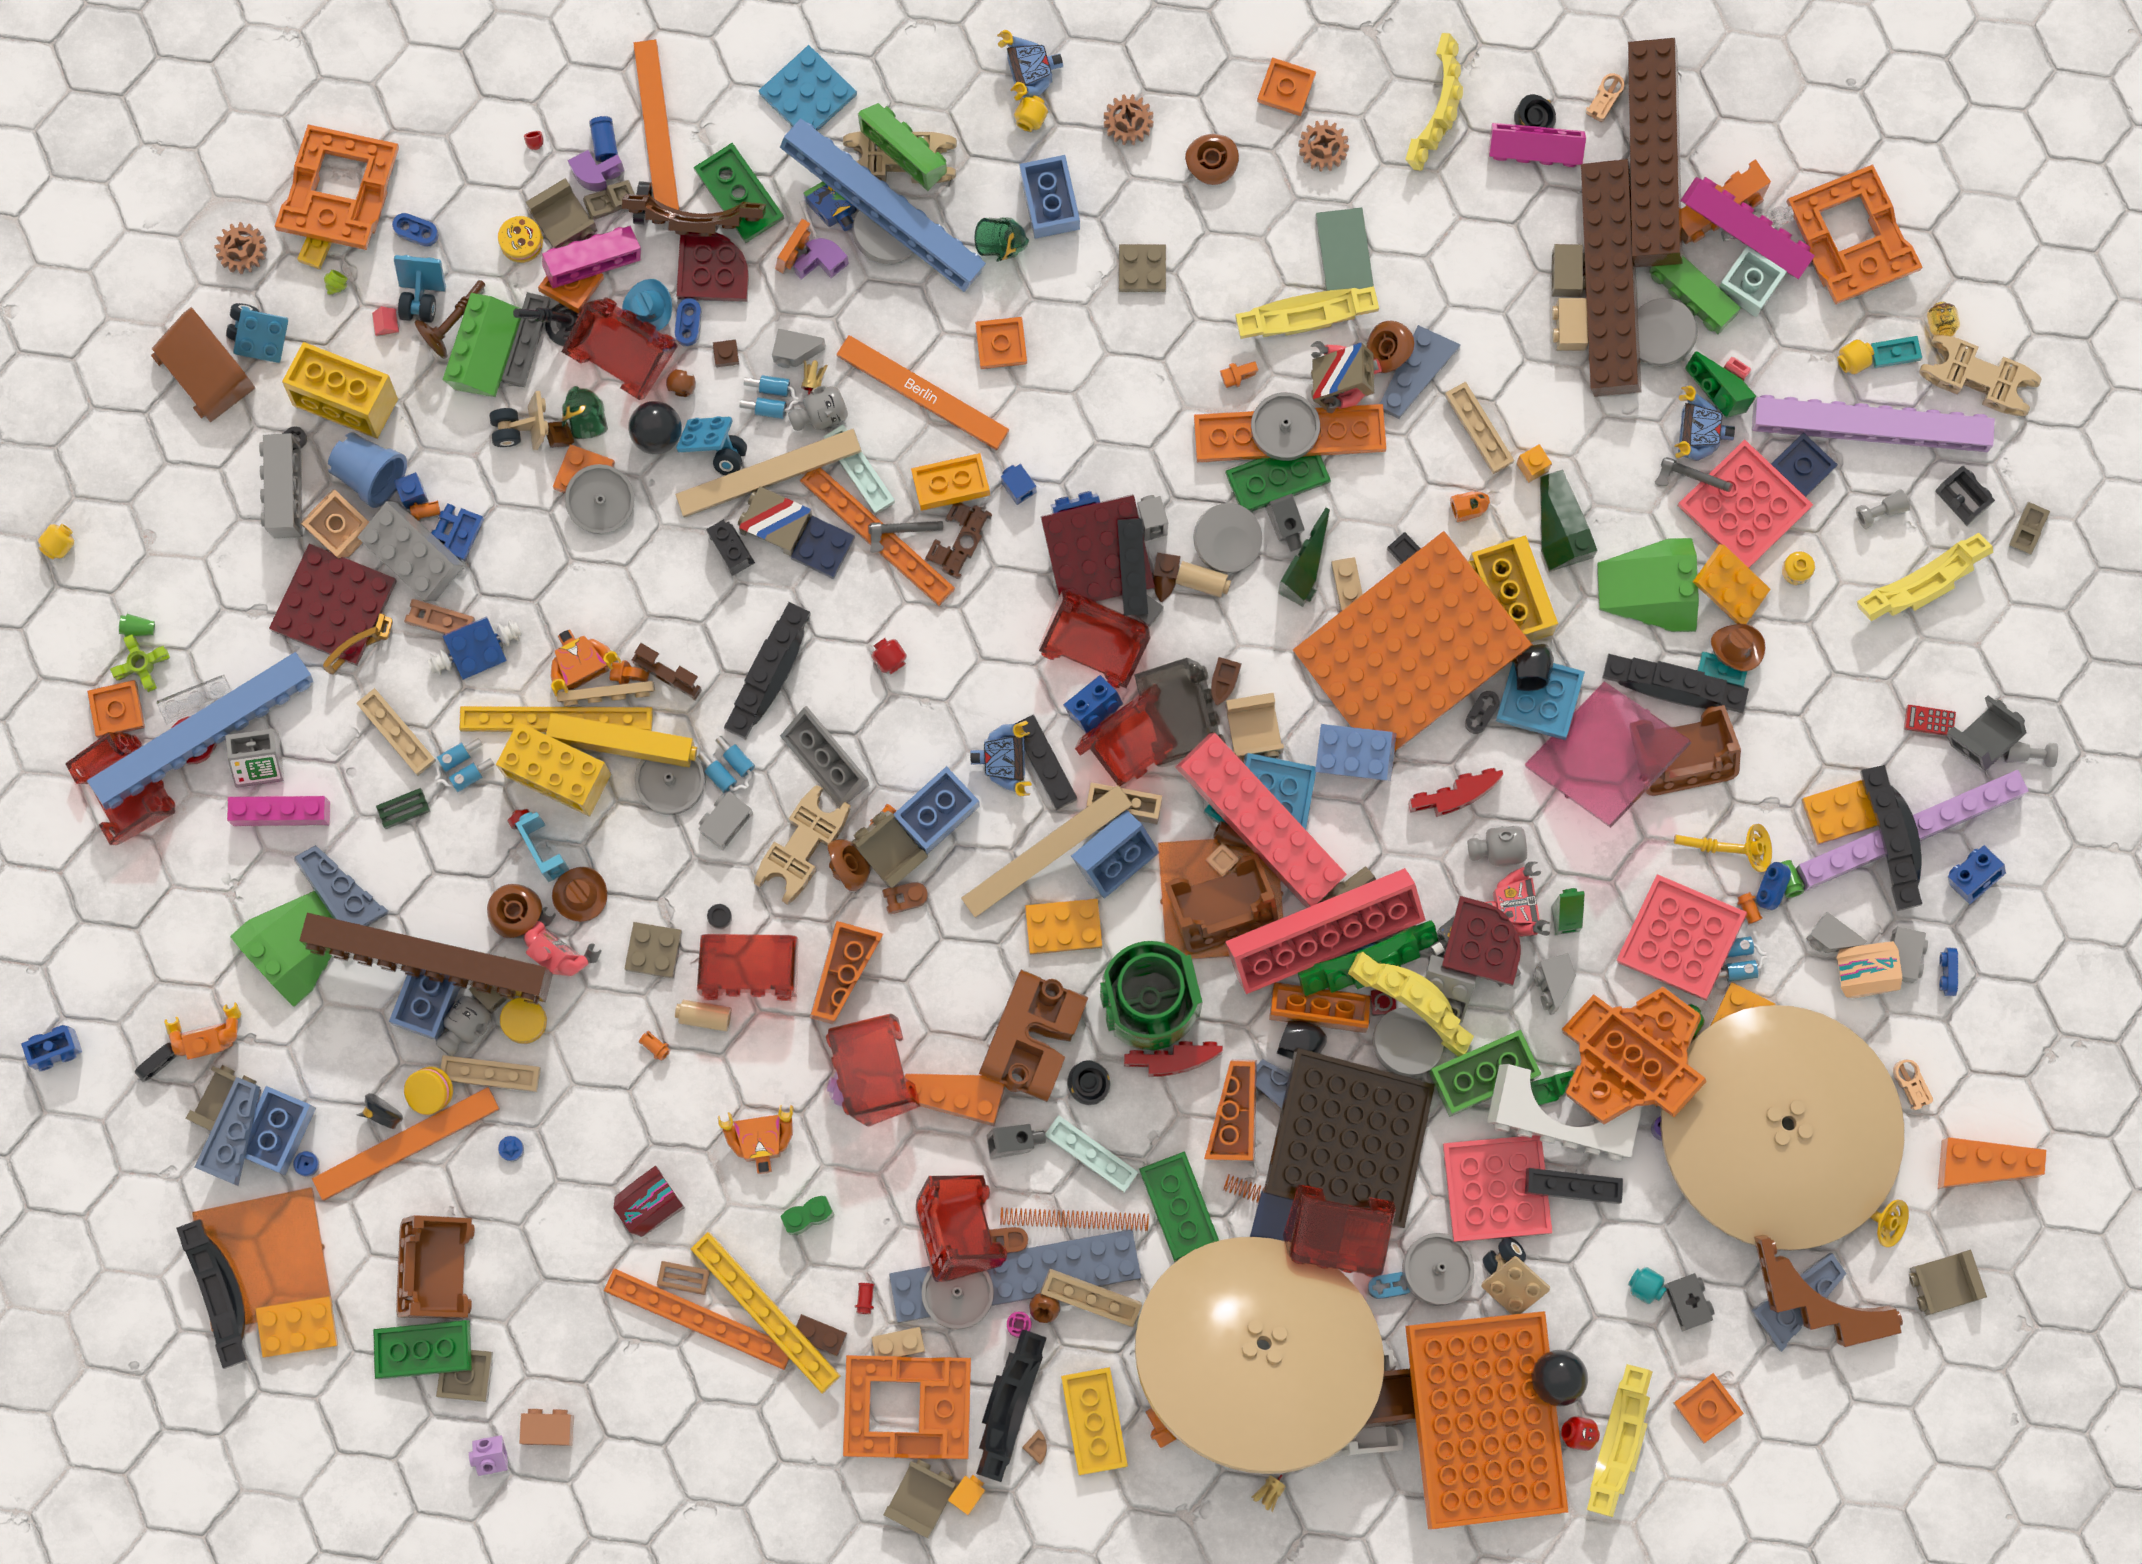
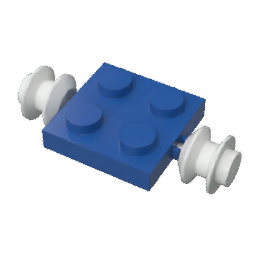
(474, 648)

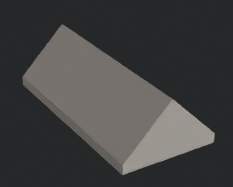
(824, 757)

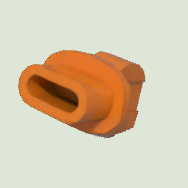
(1233, 375)
(624, 673)
(1160, 1432)

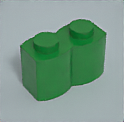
(801, 1218)

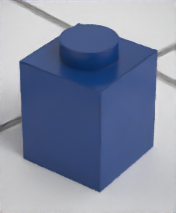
(1018, 483)
(411, 490)

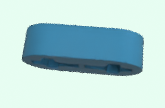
(1387, 1292)

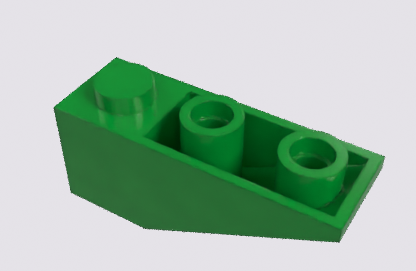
(1721, 386)
(1568, 911)

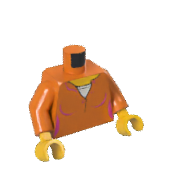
(579, 662)
(207, 1039)
(759, 1137)

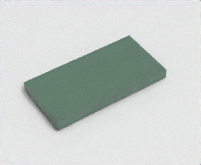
(1344, 249)

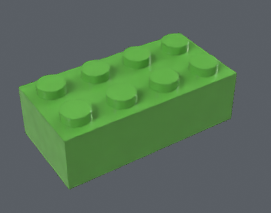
(1473, 1076)

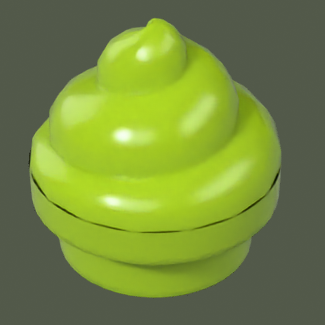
(335, 282)

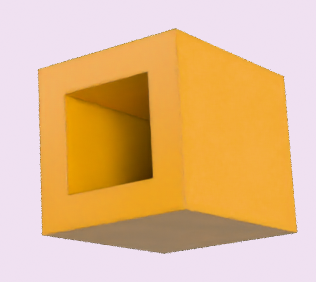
(1534, 463)
(967, 1494)

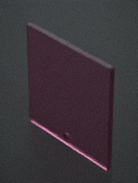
(1608, 755)

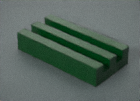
(383, 815)

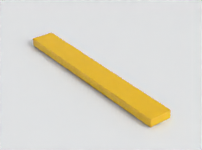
(505, 718)
(765, 1312)

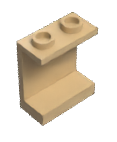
(1254, 726)

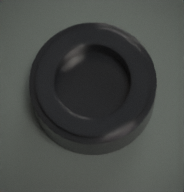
(719, 916)

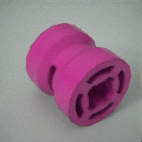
(1017, 1322)

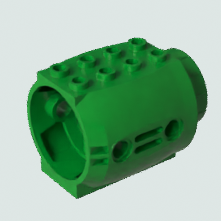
(1138, 961)

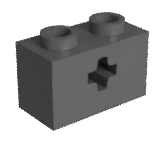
(1678, 1294)

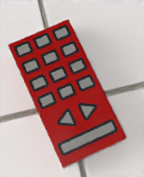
(1929, 720)

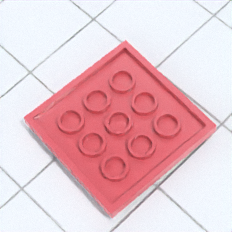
(1753, 512)
(1681, 937)
(1489, 1189)

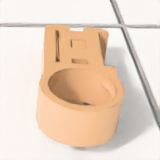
(1605, 99)
(1914, 1088)

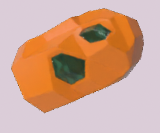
(1469, 505)

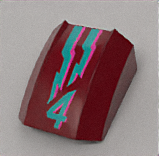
(647, 1203)

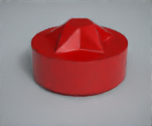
(515, 817)

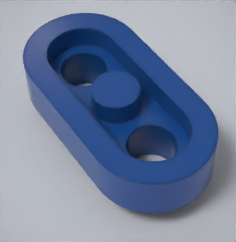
(416, 229)
(687, 323)
(1773, 886)
(1949, 980)

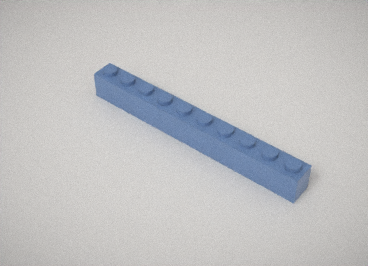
(882, 204)
(200, 731)

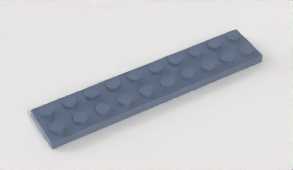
(1093, 1259)

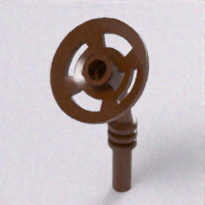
(434, 335)

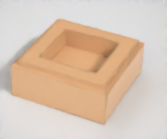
(1222, 860)

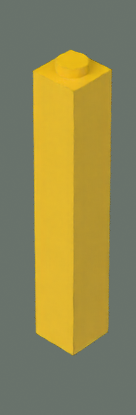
(622, 740)

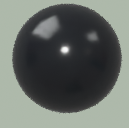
(654, 427)
(1559, 1378)

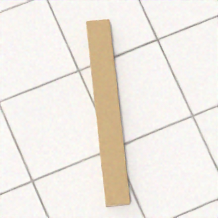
(768, 472)
(1046, 851)

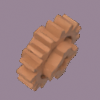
(1136, 117)
(1330, 138)
(250, 244)

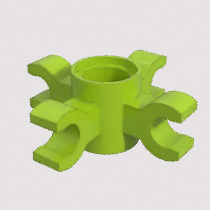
(157, 655)

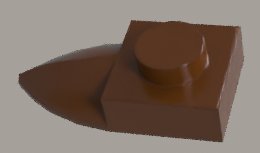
(1165, 575)
(1224, 679)

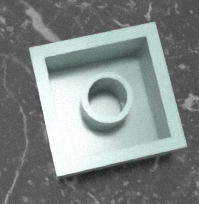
(1752, 281)

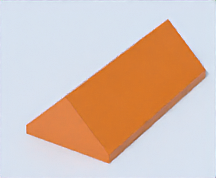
(1322, 1008)

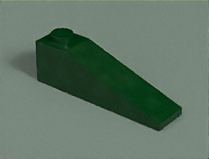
(1564, 530)
(1301, 574)

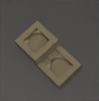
(608, 200)
(2029, 528)

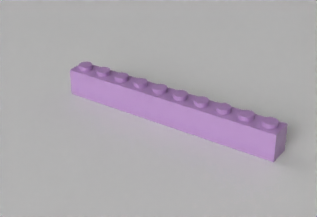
(1873, 423)
(1928, 822)

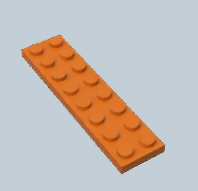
(1341, 432)

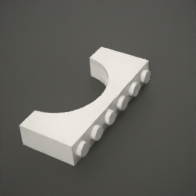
(1517, 1109)

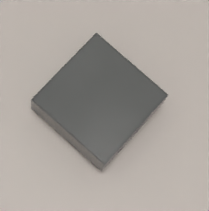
(1154, 610)

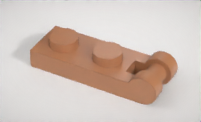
(436, 617)

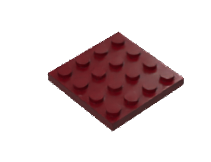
(1086, 548)
(332, 603)

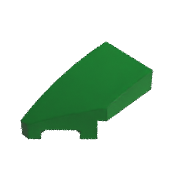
(1550, 1088)

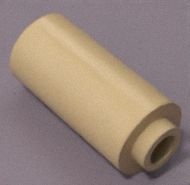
(1203, 579)
(703, 1015)

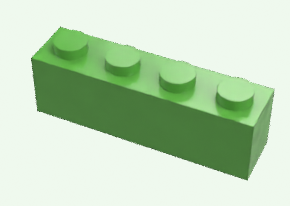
(1697, 293)

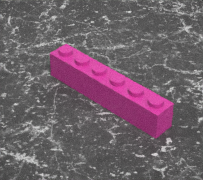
(1747, 227)

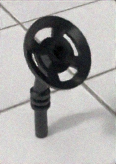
(564, 321)

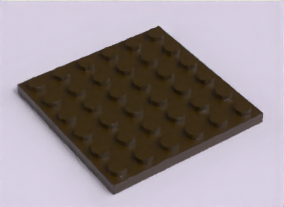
(1349, 1133)

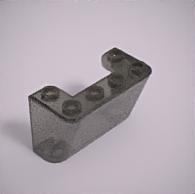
(1183, 704)

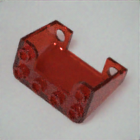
(620, 345)
(136, 811)
(748, 965)
(871, 1069)
(1338, 1233)

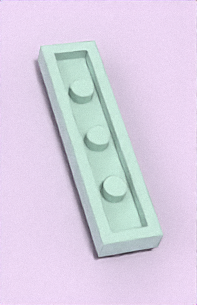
(865, 478)
(1091, 1154)

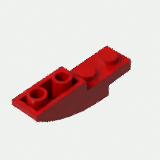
(1466, 791)
(1184, 1058)

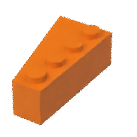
(1746, 187)
(844, 963)
(960, 1095)
(1235, 1120)
(1979, 1162)

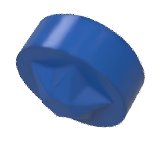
(511, 1148)
(306, 1164)

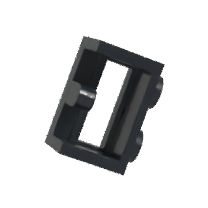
(1968, 482)
(733, 553)

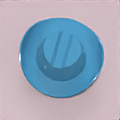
(650, 303)

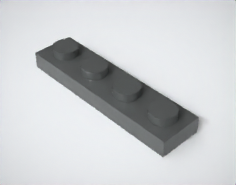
(525, 343)

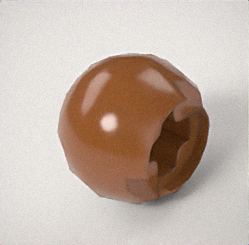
(681, 383)
(1044, 1308)

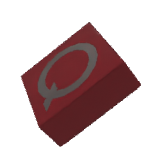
(1381, 1003)

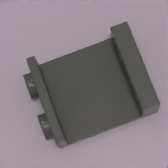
(1989, 734)

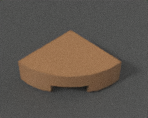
(1036, 1447)

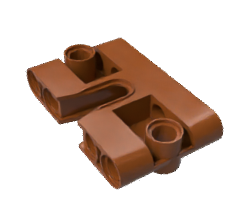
(1020, 1054)

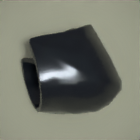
(1534, 668)
(1301, 1036)

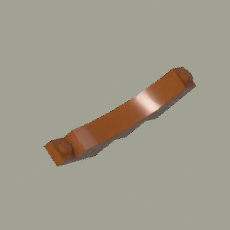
(1789, 1291)

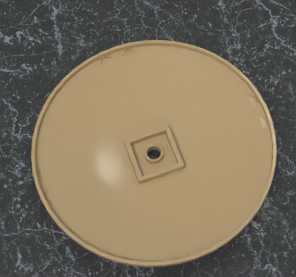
(1775, 1181)
(1248, 1403)

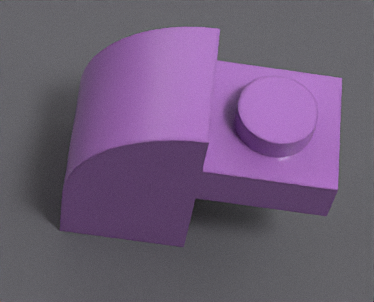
(593, 176)
(823, 254)

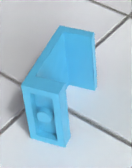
(554, 866)

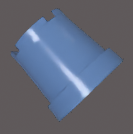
(367, 468)

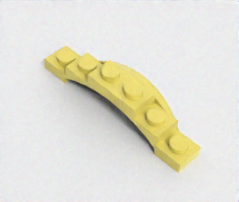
(1447, 106)
(1306, 312)
(1927, 582)
(1418, 995)
(1621, 1441)

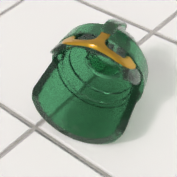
(1000, 238)
(585, 413)

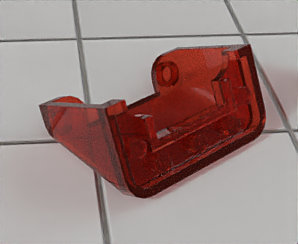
(1095, 637)
(956, 1227)

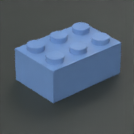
(1049, 196)
(1355, 752)
(936, 810)
(1115, 854)
(423, 1006)
(277, 1130)

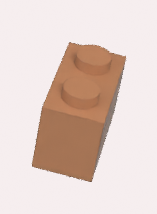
(546, 1428)

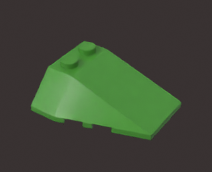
(1653, 585)
(275, 947)

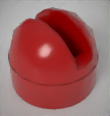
(534, 140)

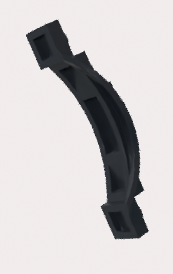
(768, 671)
(1674, 683)
(1898, 836)
(219, 1292)
(1008, 1405)

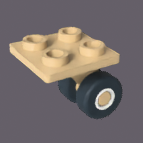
(510, 426)
(1511, 1279)

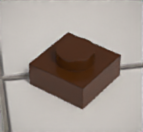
(726, 353)
(558, 435)

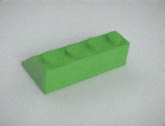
(902, 145)
(482, 346)

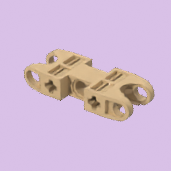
(937, 141)
(1980, 375)
(812, 828)

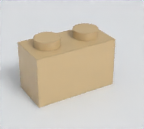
(1571, 324)

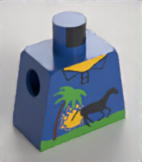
(830, 206)

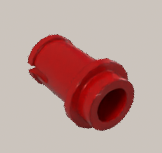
(865, 1297)

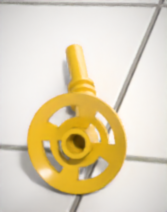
(1750, 848)
(1890, 1222)

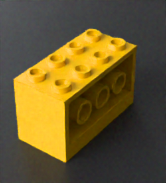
(340, 390)
(1519, 580)
(553, 769)

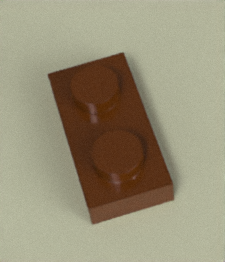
(821, 1335)

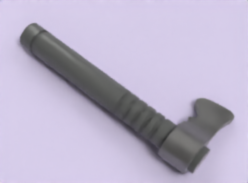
(1669, 465)
(876, 529)

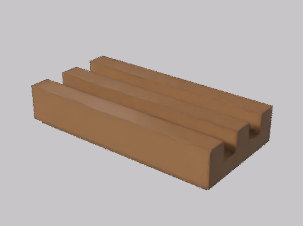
(704, 1281)

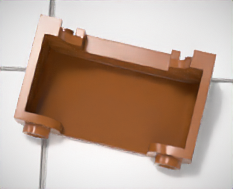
(202, 366)
(1707, 760)
(1223, 906)
(432, 1267)

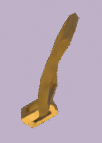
(376, 632)

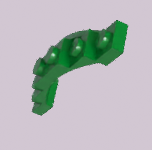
(1393, 951)

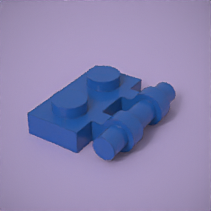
(463, 532)

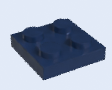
(1804, 464)
(822, 547)

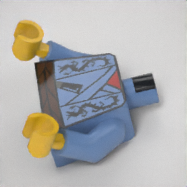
(1029, 65)
(1700, 427)
(1004, 757)

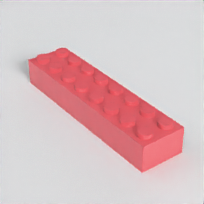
(1260, 820)
(1325, 930)

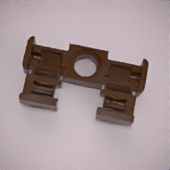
(955, 558)
(681, 679)

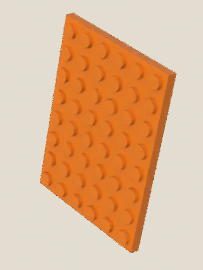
(1413, 644)
(1480, 1425)

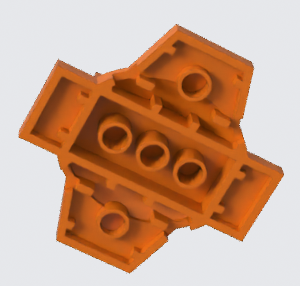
(1633, 1055)

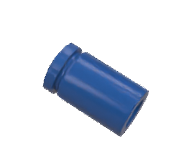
(603, 138)

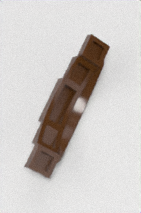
(686, 222)

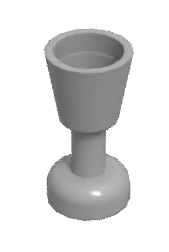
(1891, 505)
(2022, 752)

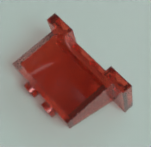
(1130, 738)

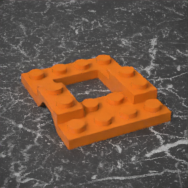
(332, 216)
(1864, 264)
(942, 1412)

